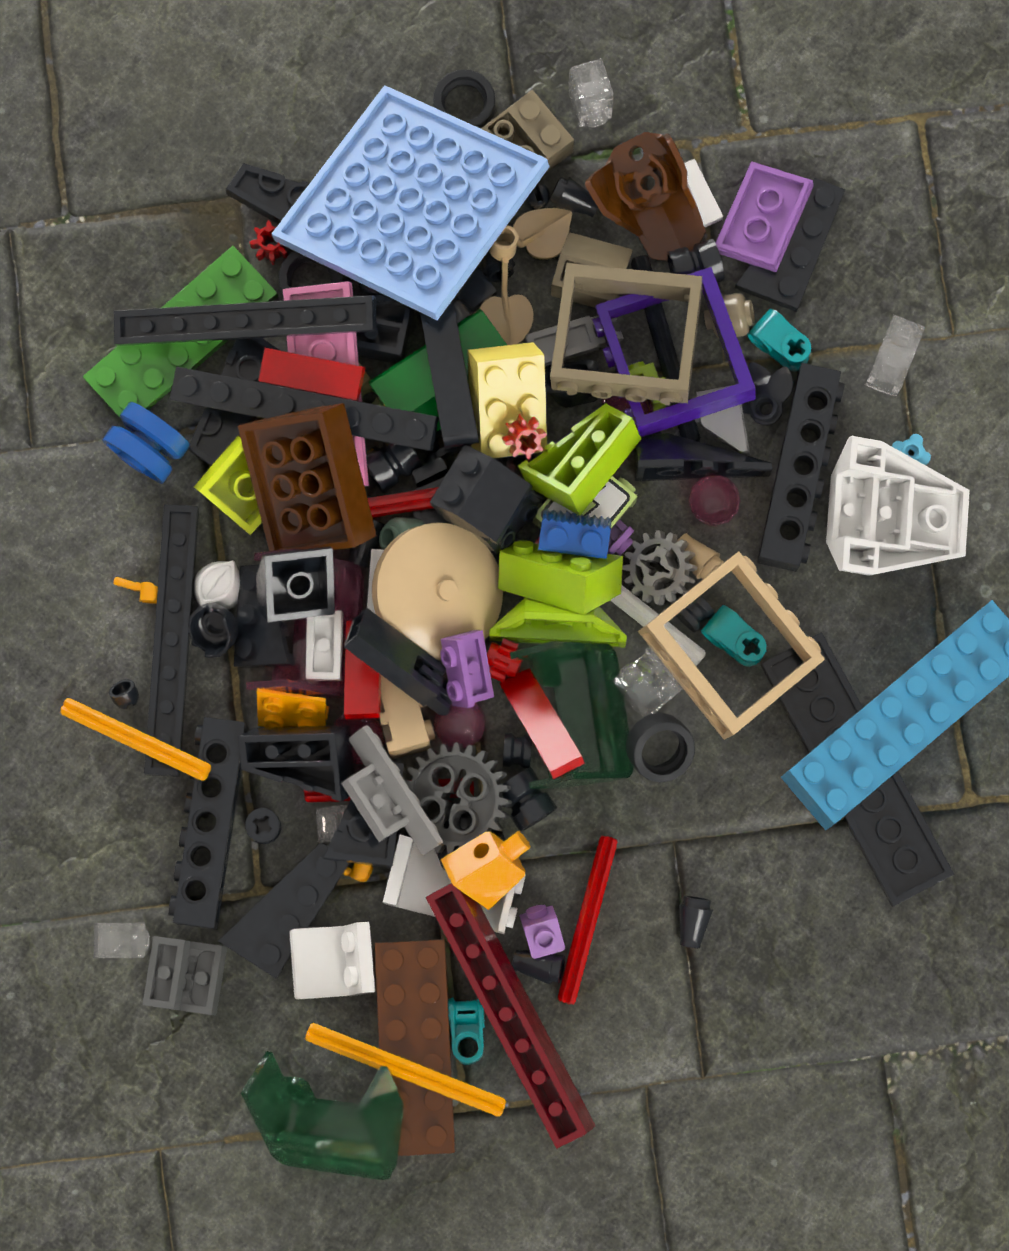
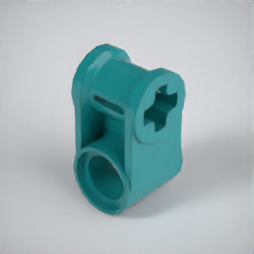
(777, 337)
(728, 633)
(466, 1027)

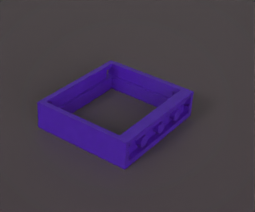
(698, 407)

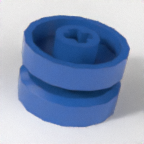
(143, 446)

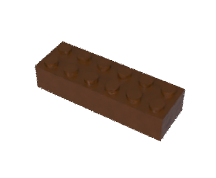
(417, 1028)

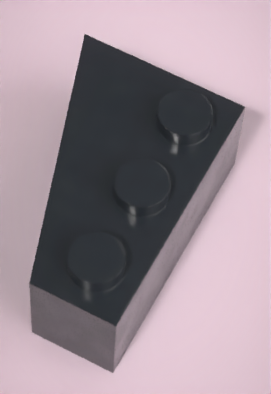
(304, 756)

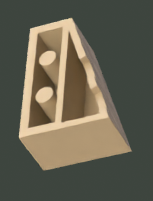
(403, 722)

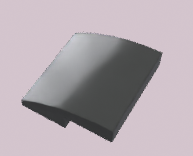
(184, 975)

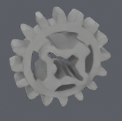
(664, 555)

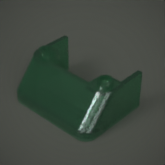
(587, 707)
(324, 1132)

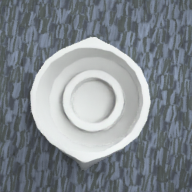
(217, 584)

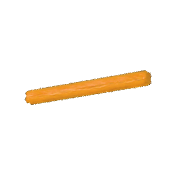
(406, 1069)

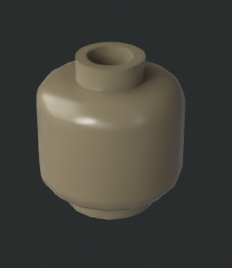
(740, 312)

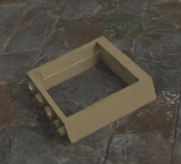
(626, 282)

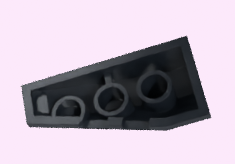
(678, 458)

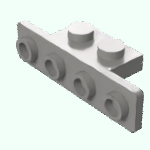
(385, 797)

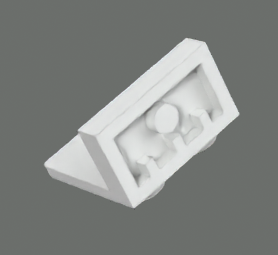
(332, 961)

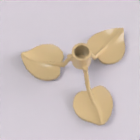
(544, 237)

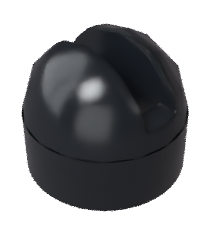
(531, 201)
(124, 693)

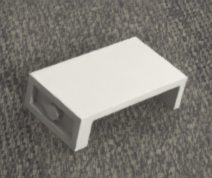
(420, 875)

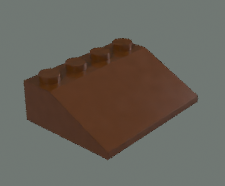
(308, 480)

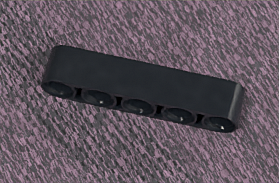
(450, 379)

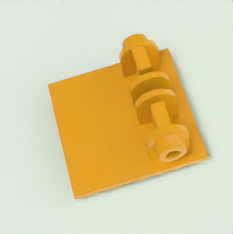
(290, 709)

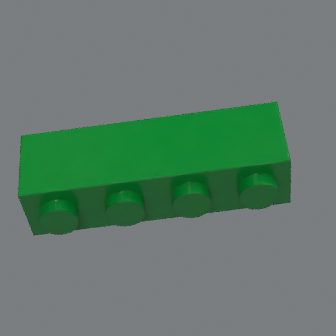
(410, 383)

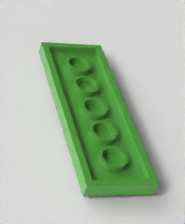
(147, 371)

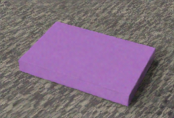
(763, 216)

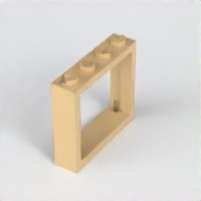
(693, 680)

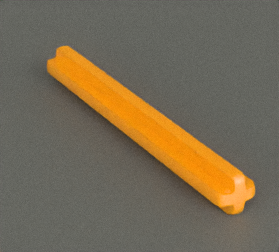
(136, 739)

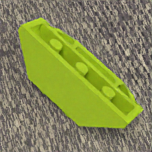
(542, 623)

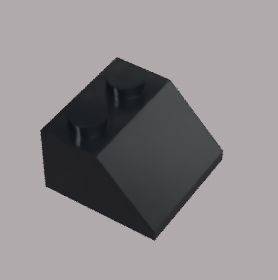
(480, 495)
(296, 584)

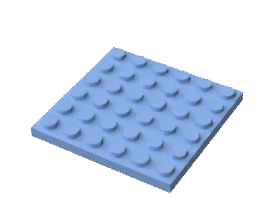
(411, 201)

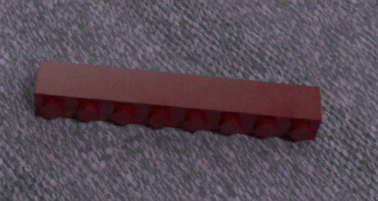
(511, 1015)

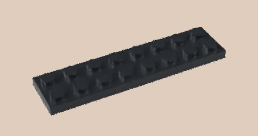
(886, 821)

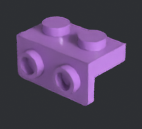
(466, 668)

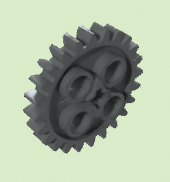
(484, 809)

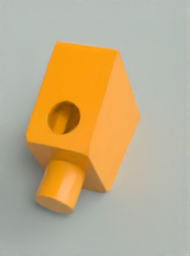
(487, 867)

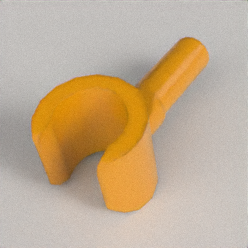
(147, 590)
(359, 872)

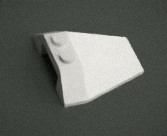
(892, 511)

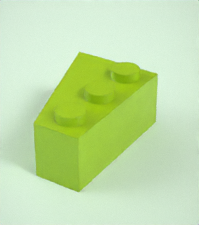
(584, 460)
(559, 578)

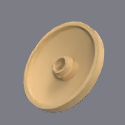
(437, 585)

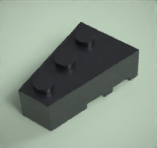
(392, 332)

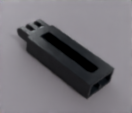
(399, 660)

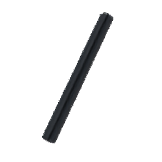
(664, 346)

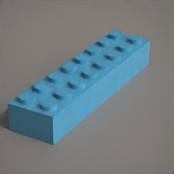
(903, 718)

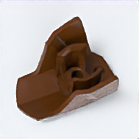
(661, 216)

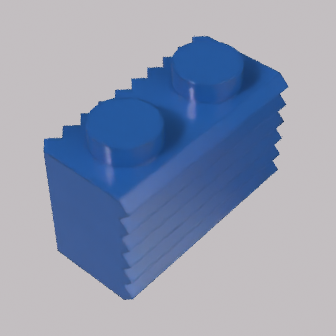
(575, 534)

